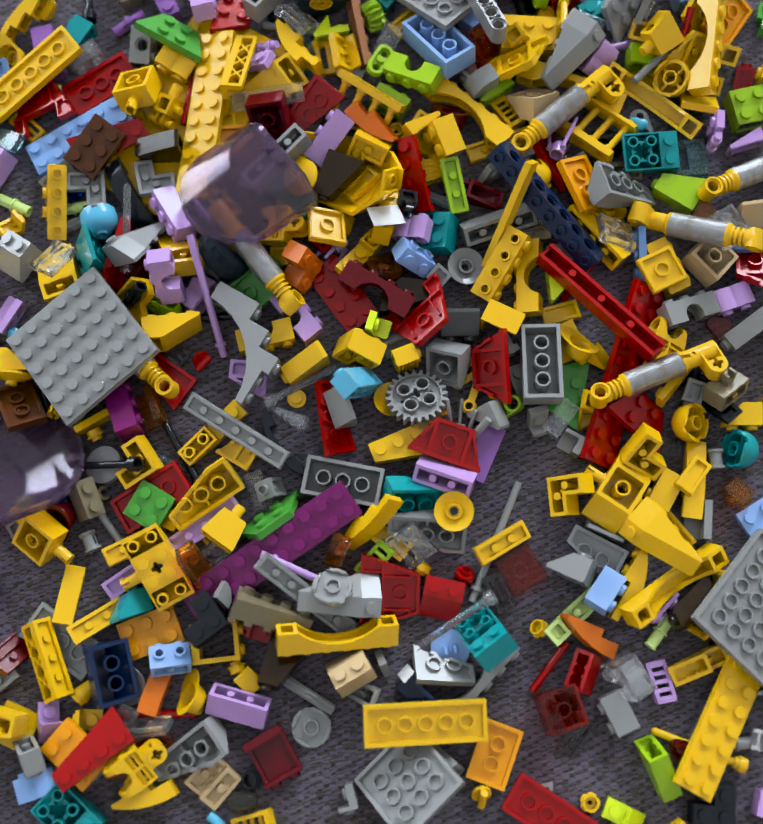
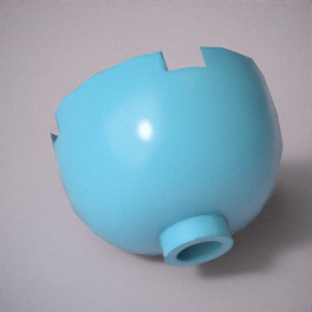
(100, 219)

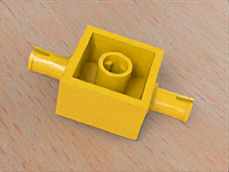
(137, 89)
(42, 538)

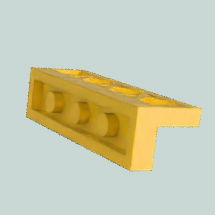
(235, 61)
(48, 659)

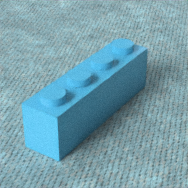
(355, 382)

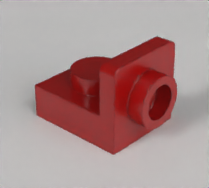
(743, 76)
(257, 633)

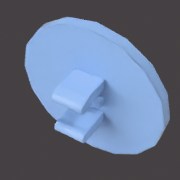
(451, 646)

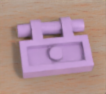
(263, 55)
(714, 131)

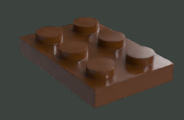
(95, 147)
(21, 407)

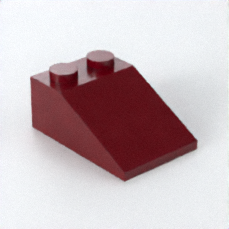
(270, 111)

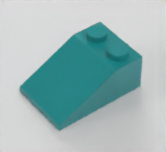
(89, 250)
(413, 494)

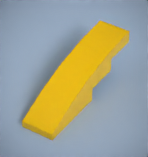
(22, 17)
(693, 506)
(375, 518)
(697, 664)

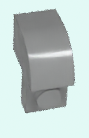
(481, 82)

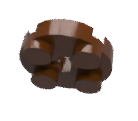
(386, 266)

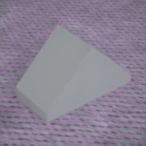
(494, 411)
(366, 695)

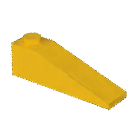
(210, 490)
(654, 533)

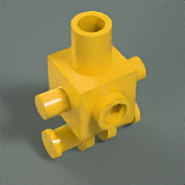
(167, 108)

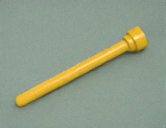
(739, 763)

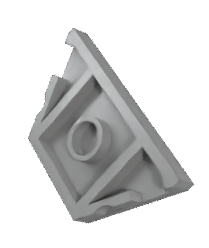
(619, 16)

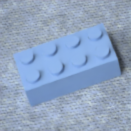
(445, 49)

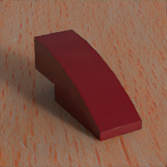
(482, 195)

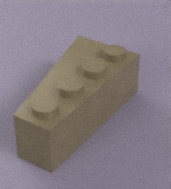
(265, 611)

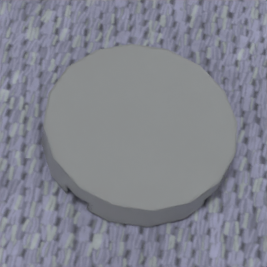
(104, 453)
(333, 587)
(315, 721)

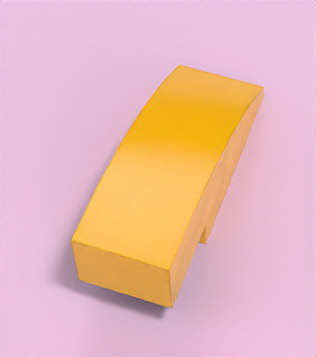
(149, 796)

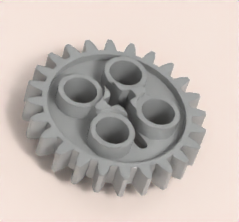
(416, 398)

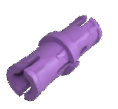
(118, 29)

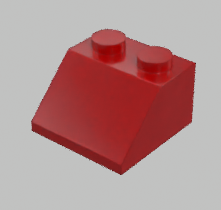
(441, 598)

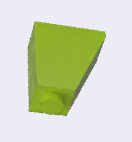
(677, 191)
(658, 767)

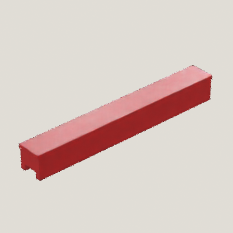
(601, 303)

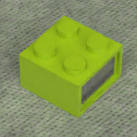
(744, 108)

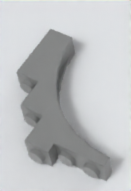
(258, 361)

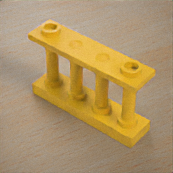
(377, 95)
(589, 142)

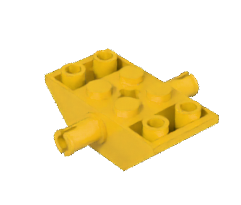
(609, 506)
(163, 585)

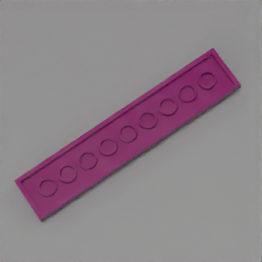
(306, 529)

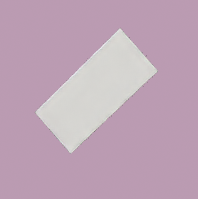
(406, 673)

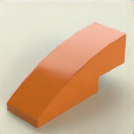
(370, 121)
(590, 636)
(154, 695)

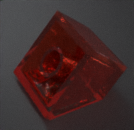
(560, 709)

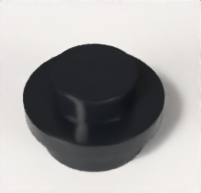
(251, 779)

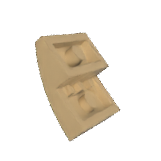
(213, 783)

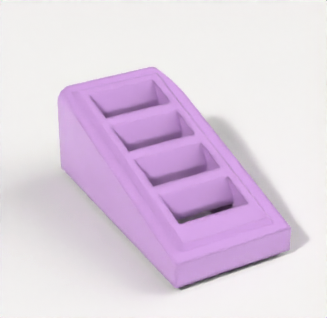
(749, 141)
(670, 688)

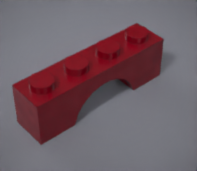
(356, 276)

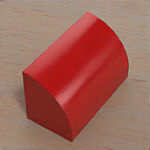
(584, 670)

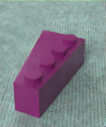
(124, 413)

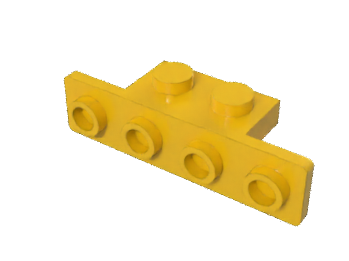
(56, 202)

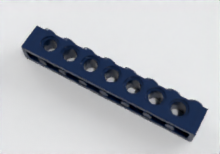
(548, 208)

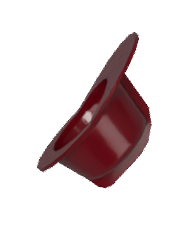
(459, 115)
(63, 514)

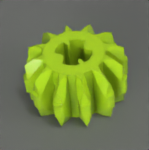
(373, 16)

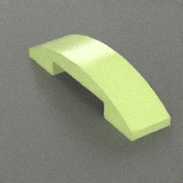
(557, 629)

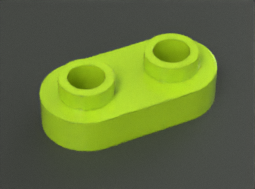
(378, 61)

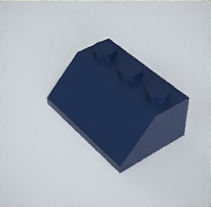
(110, 672)

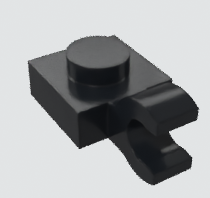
(408, 200)

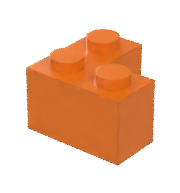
(302, 266)

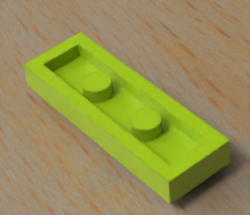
(454, 185)

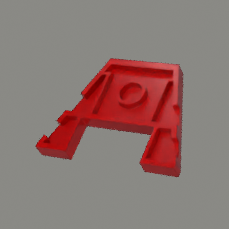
(43, 101)
(426, 318)
(398, 587)

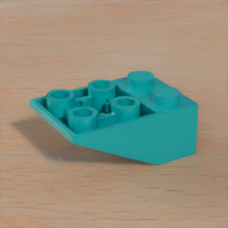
(651, 152)
(443, 233)
(486, 638)
(67, 808)

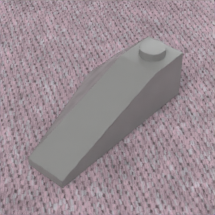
(576, 43)
(614, 189)
(132, 245)
(444, 540)
(364, 602)
(195, 750)

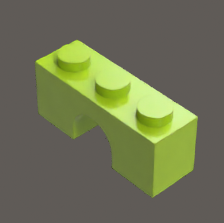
(424, 79)

